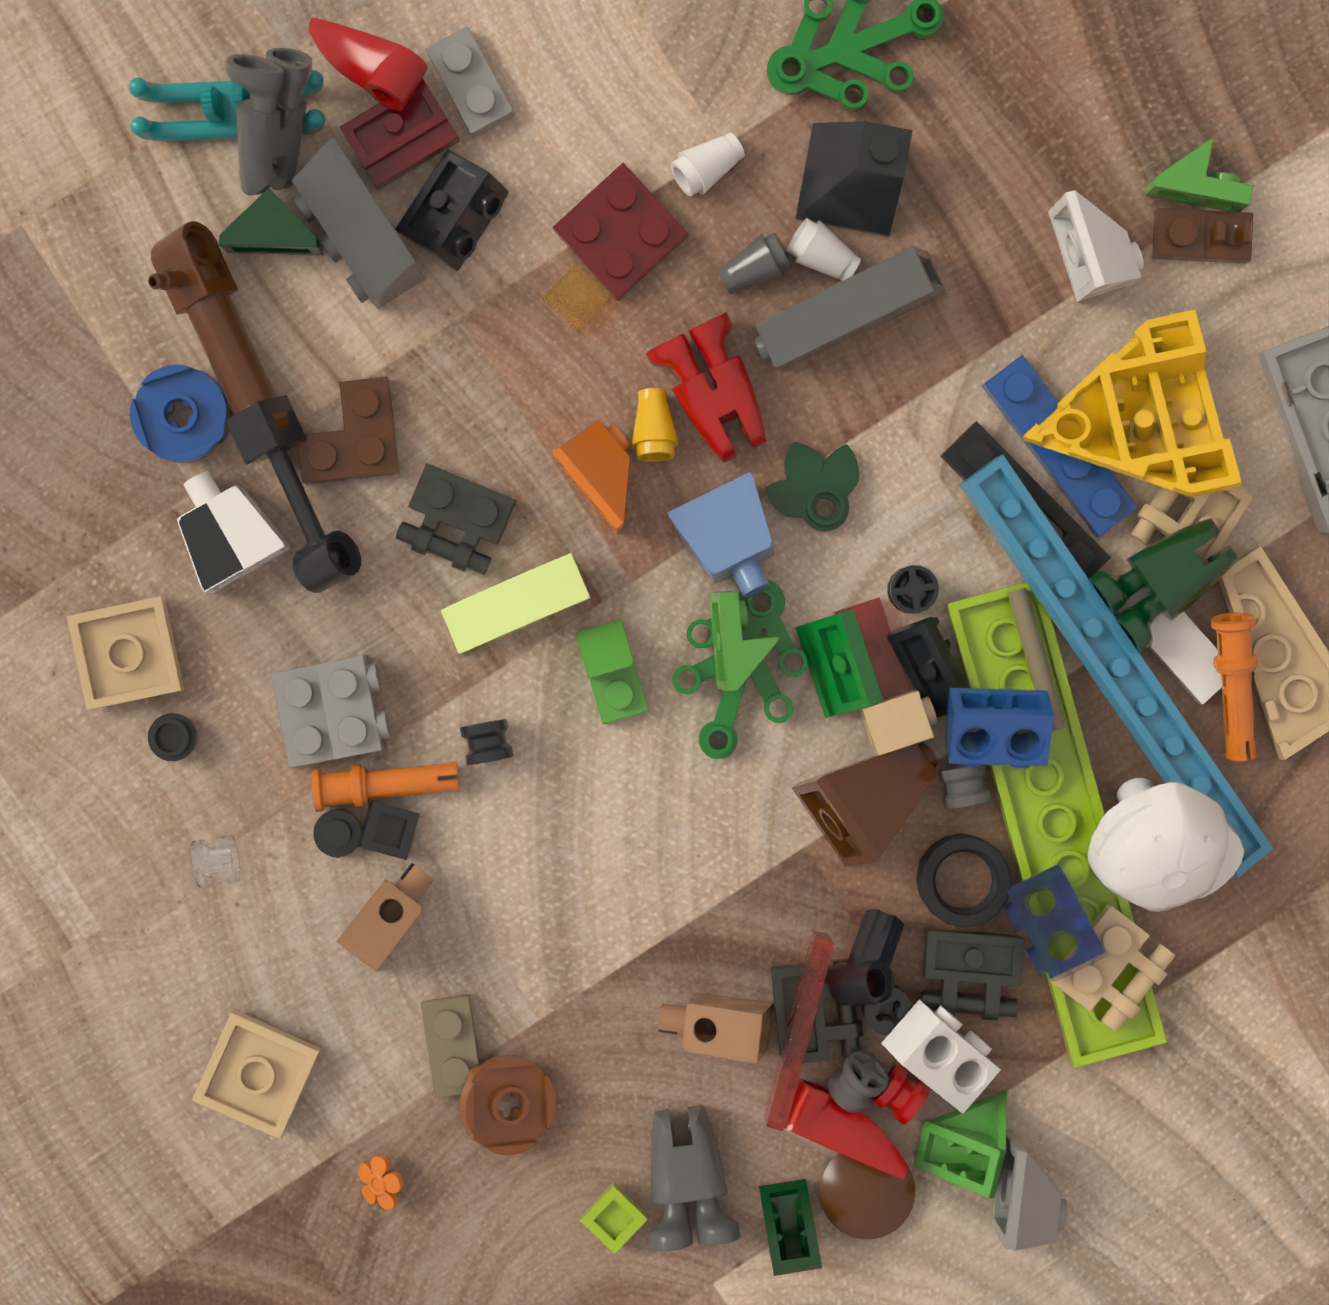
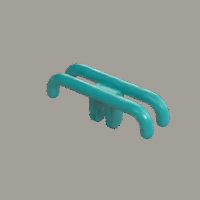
(217, 103)

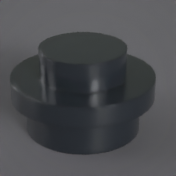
(172, 737)
(337, 833)

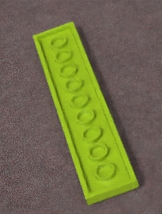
(1051, 812)

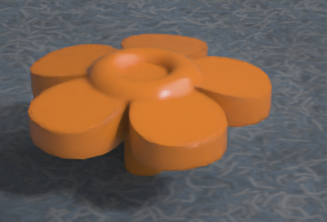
(380, 1183)

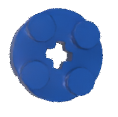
(155, 401)

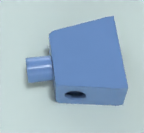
(727, 534)

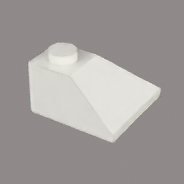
(1093, 248)

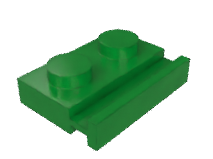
(839, 664)

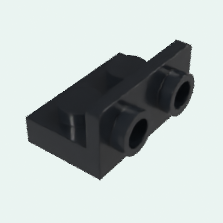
(453, 209)

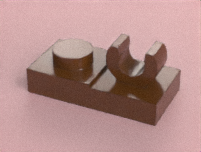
(1202, 235)

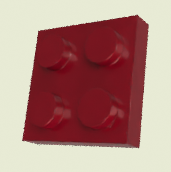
(620, 231)

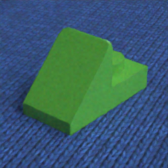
(1188, 184)
(734, 655)
(611, 671)

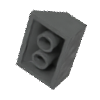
(355, 227)

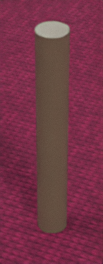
(1034, 650)

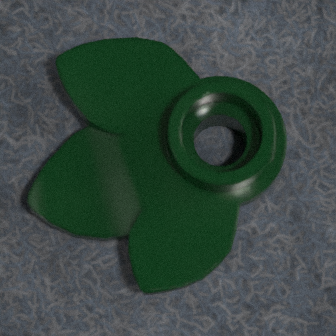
(815, 479)

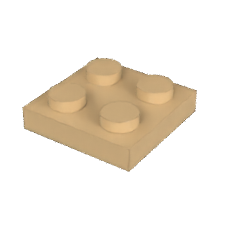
(125, 653)
(256, 1074)

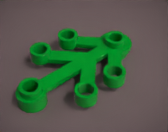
(847, 51)
(761, 676)

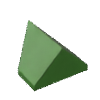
(967, 1146)

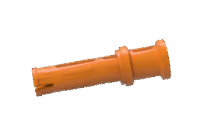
(1235, 665)
(360, 785)

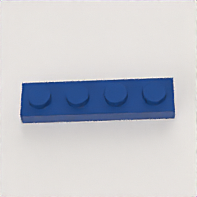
(1086, 486)

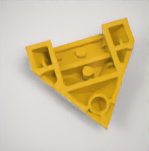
(1148, 413)

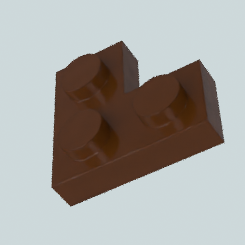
(364, 446)

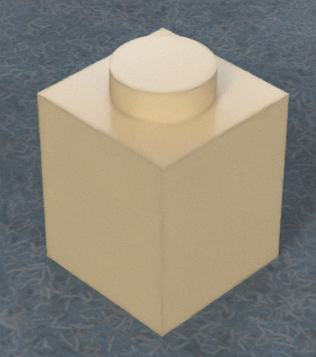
(898, 722)

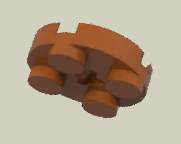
(486, 1087)

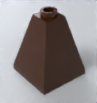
(868, 800)

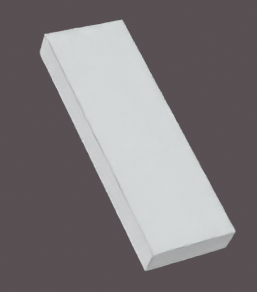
(1183, 652)

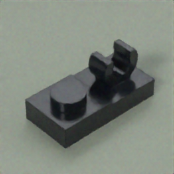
(928, 661)

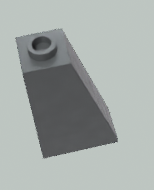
(849, 308)

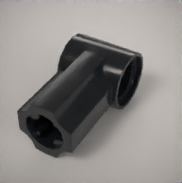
(867, 973)

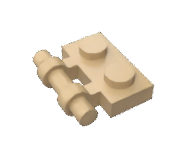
(1223, 507)
(1121, 942)

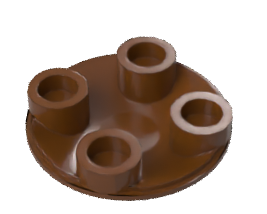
(864, 1199)

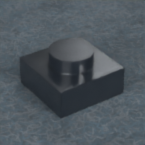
(388, 830)

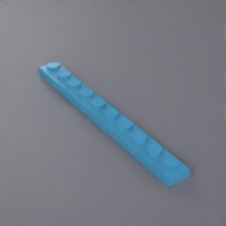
(1104, 646)

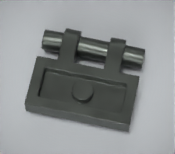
(461, 505)
(975, 959)
(846, 1029)

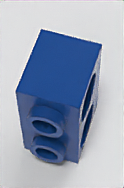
(999, 716)

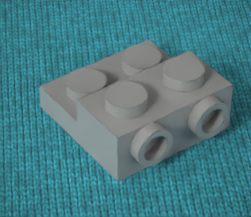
(330, 710)

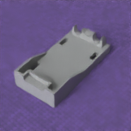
(1305, 372)

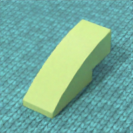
(515, 603)

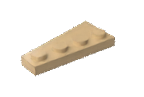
(1290, 654)

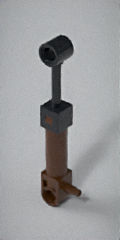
(262, 425)

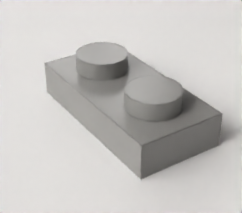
(470, 81)

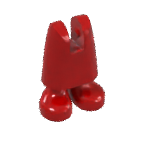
(717, 393)

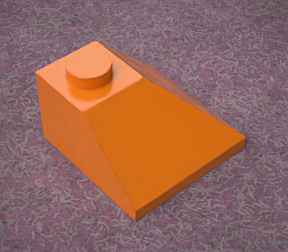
(599, 469)

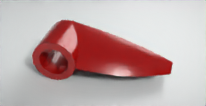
(371, 62)
(848, 1133)

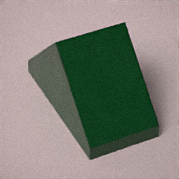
(269, 229)
(790, 1227)

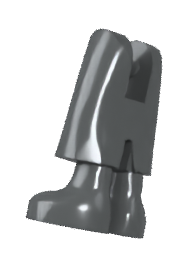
(273, 117)
(685, 1176)

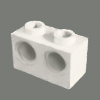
(941, 1056)

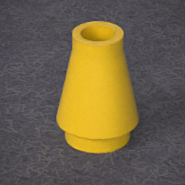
(654, 429)

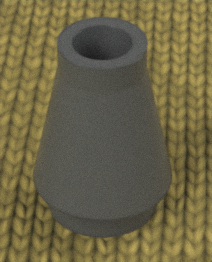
(756, 264)

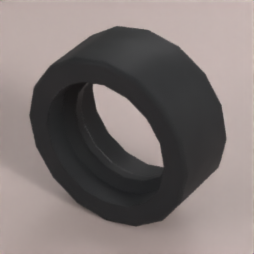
(993, 901)

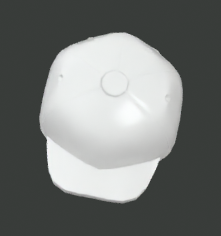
(1164, 845)

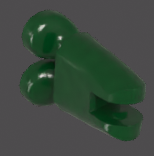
(1172, 575)

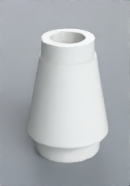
(706, 163)
(822, 251)

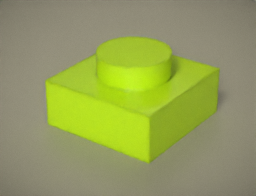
(614, 1217)

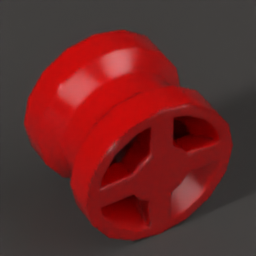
(902, 1095)

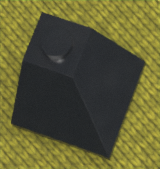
(854, 175)

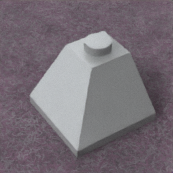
(1026, 1201)

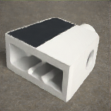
(226, 533)

